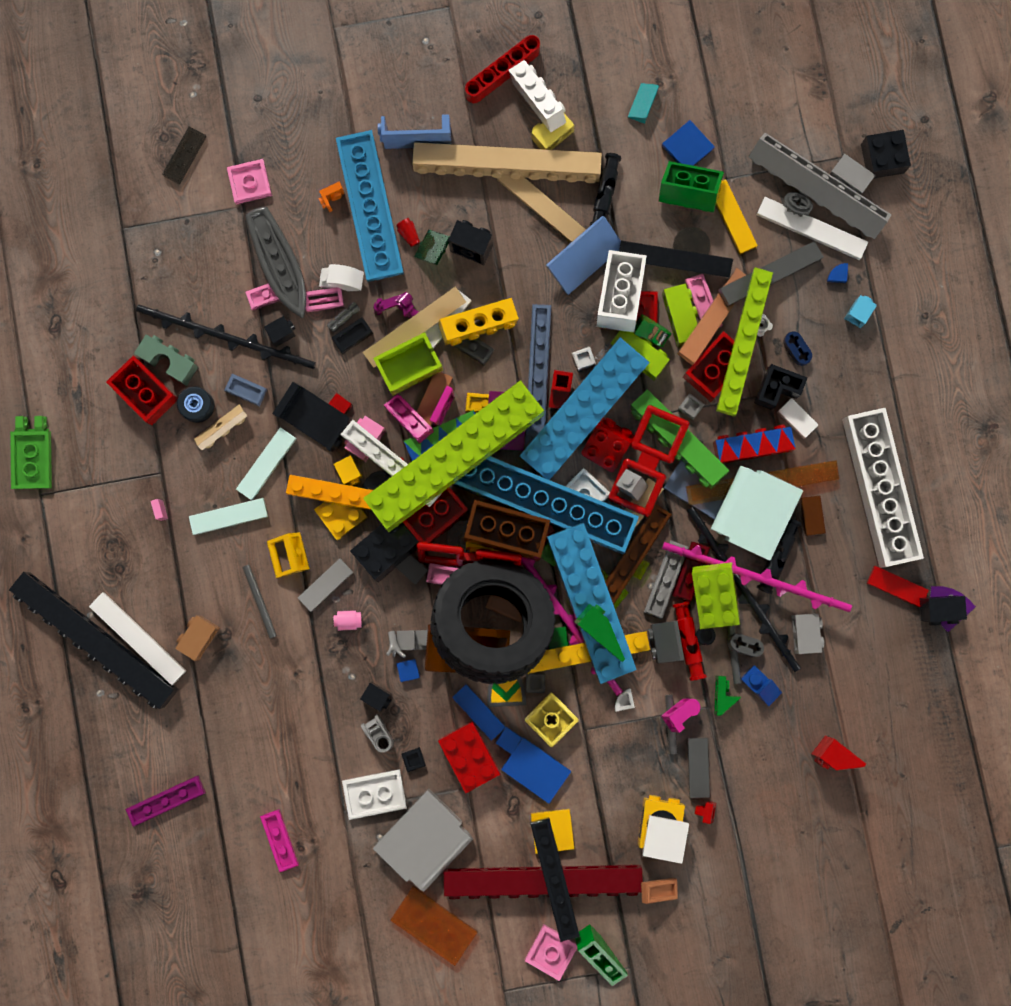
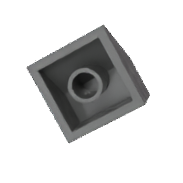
(666, 642)

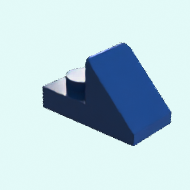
(761, 685)

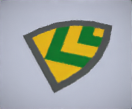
(506, 694)

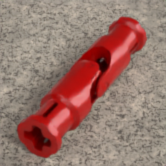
(687, 632)

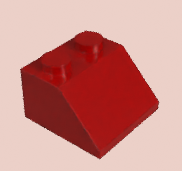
(834, 755)

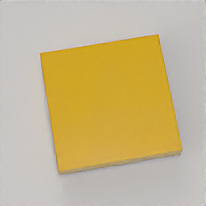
(561, 827)

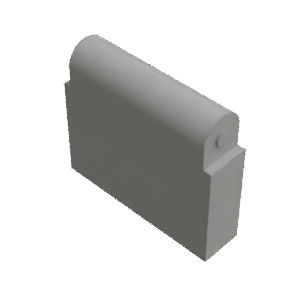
(424, 841)

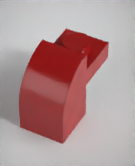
(560, 388)

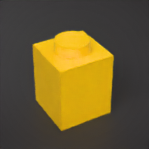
(348, 471)

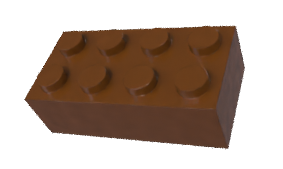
(506, 530)

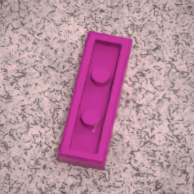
(408, 418)
(279, 840)

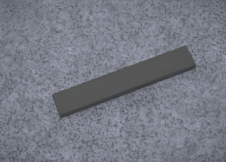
(781, 269)

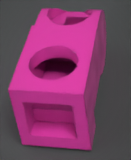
(680, 713)

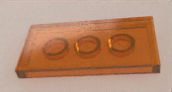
(434, 925)

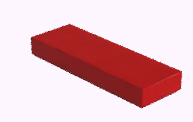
(896, 586)

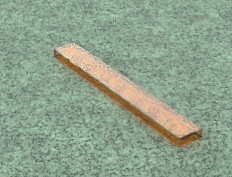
(795, 476)

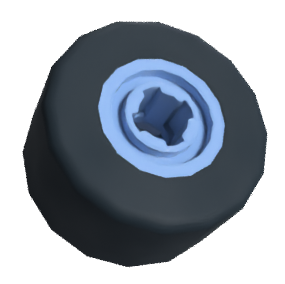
(199, 410)

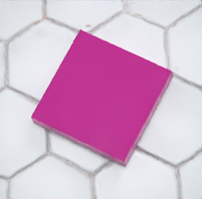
(442, 407)

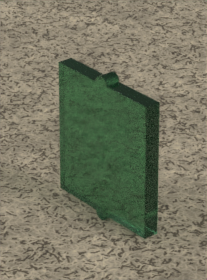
(432, 247)

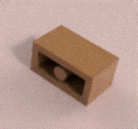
(197, 637)

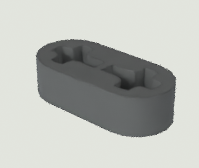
(743, 649)

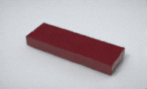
(685, 586)

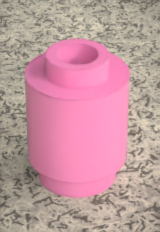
(347, 620)

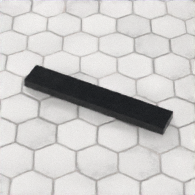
(680, 259)
(554, 879)

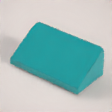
(643, 102)

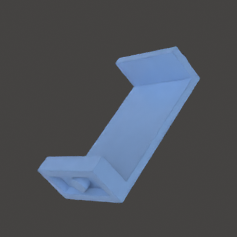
(406, 138)

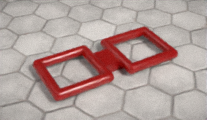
(649, 460)
(461, 557)

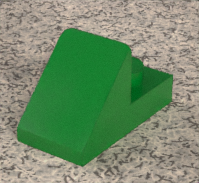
(723, 701)

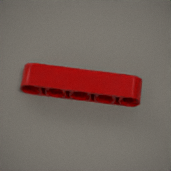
(499, 77)

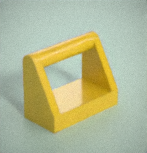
(295, 553)

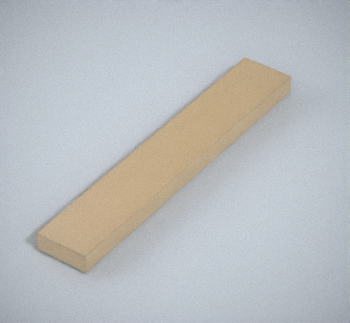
(543, 207)
(417, 324)

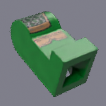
(651, 330)

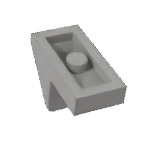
(412, 639)

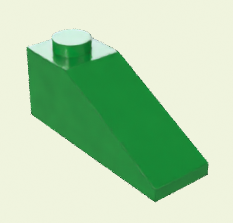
(600, 629)
(599, 955)

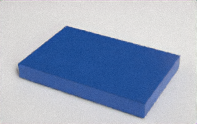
(536, 770)

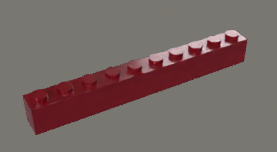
(531, 881)

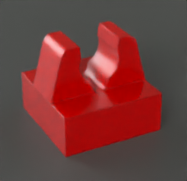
(706, 811)

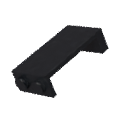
(312, 416)

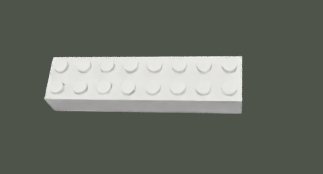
(882, 488)

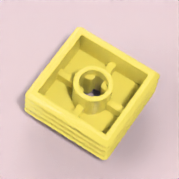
(551, 732)

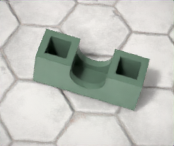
(153, 350)

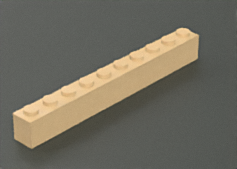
(502, 161)

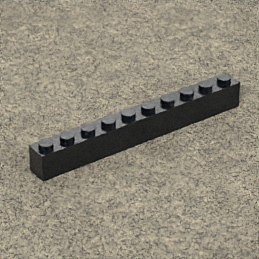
(93, 639)

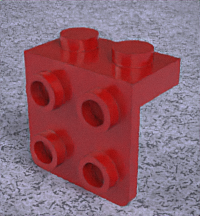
(607, 444)

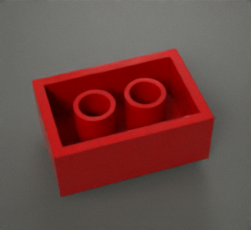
(710, 368)
(142, 390)
(433, 521)
(469, 757)

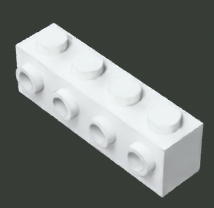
(537, 95)

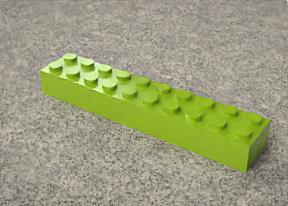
(454, 456)

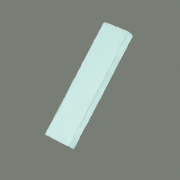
(266, 463)
(228, 516)

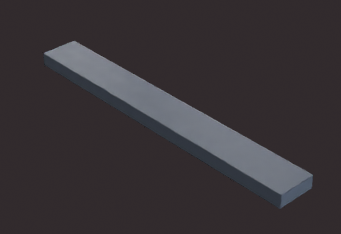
(538, 364)

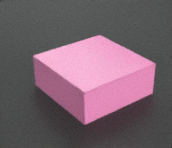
(159, 509)

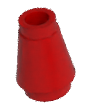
(408, 232)

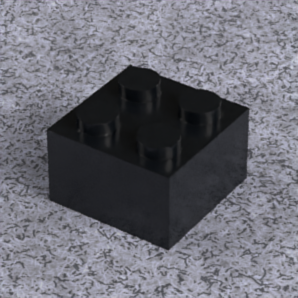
(886, 153)
(470, 242)

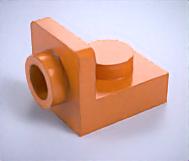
(330, 193)

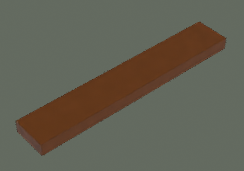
(636, 551)

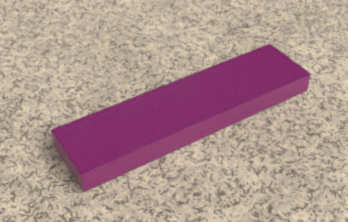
(165, 801)

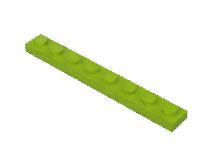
(744, 342)

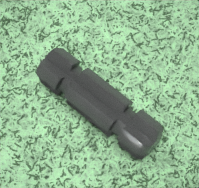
(343, 317)

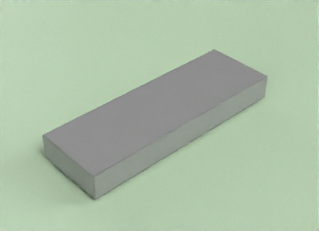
(325, 585)

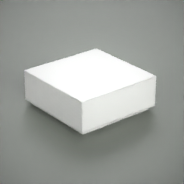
(584, 359)

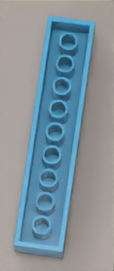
(549, 500)

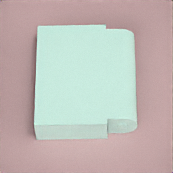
(756, 511)

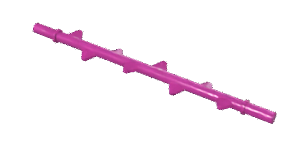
(765, 577)
(568, 619)

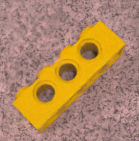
(503, 308)

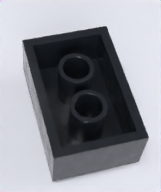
(385, 550)

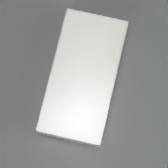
(797, 418)

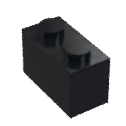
(943, 609)

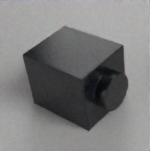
(280, 331)
(376, 697)

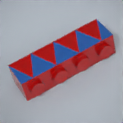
(754, 445)

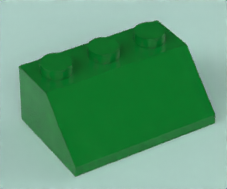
(690, 186)

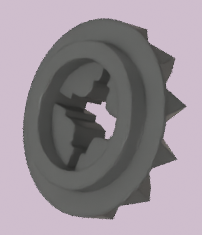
(805, 204)

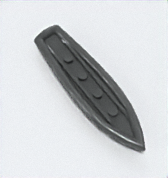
(277, 260)

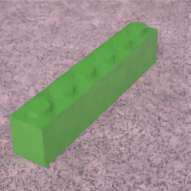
(691, 451)

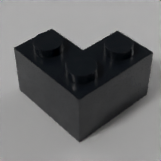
(778, 382)

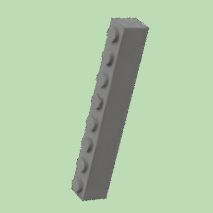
(819, 186)

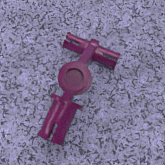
(402, 302)

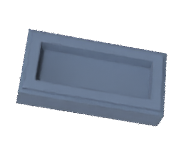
(245, 390)

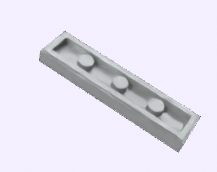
(664, 583)

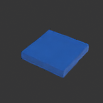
(688, 145)

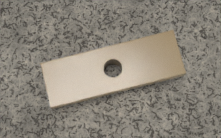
(221, 427)

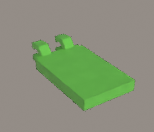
(31, 454)

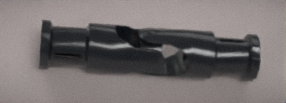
(604, 196)
(779, 558)

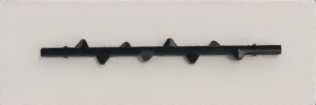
(218, 332)
(746, 596)

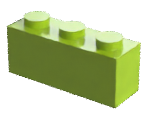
(680, 312)
(657, 358)

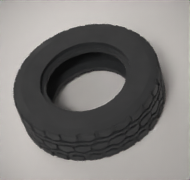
(502, 580)

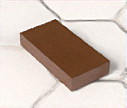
(812, 515)

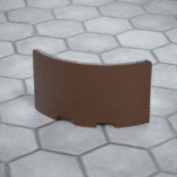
(487, 637)

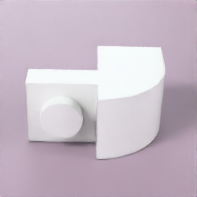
(341, 277)

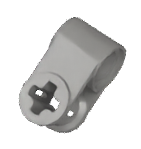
(377, 732)

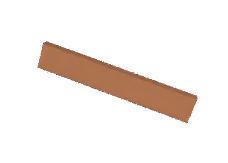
(707, 325)

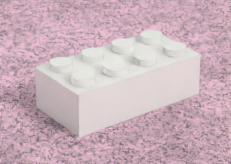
(621, 291)

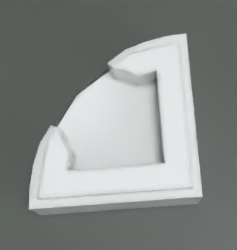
(624, 701)

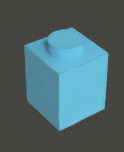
(860, 311)

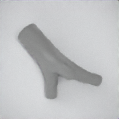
(393, 645)

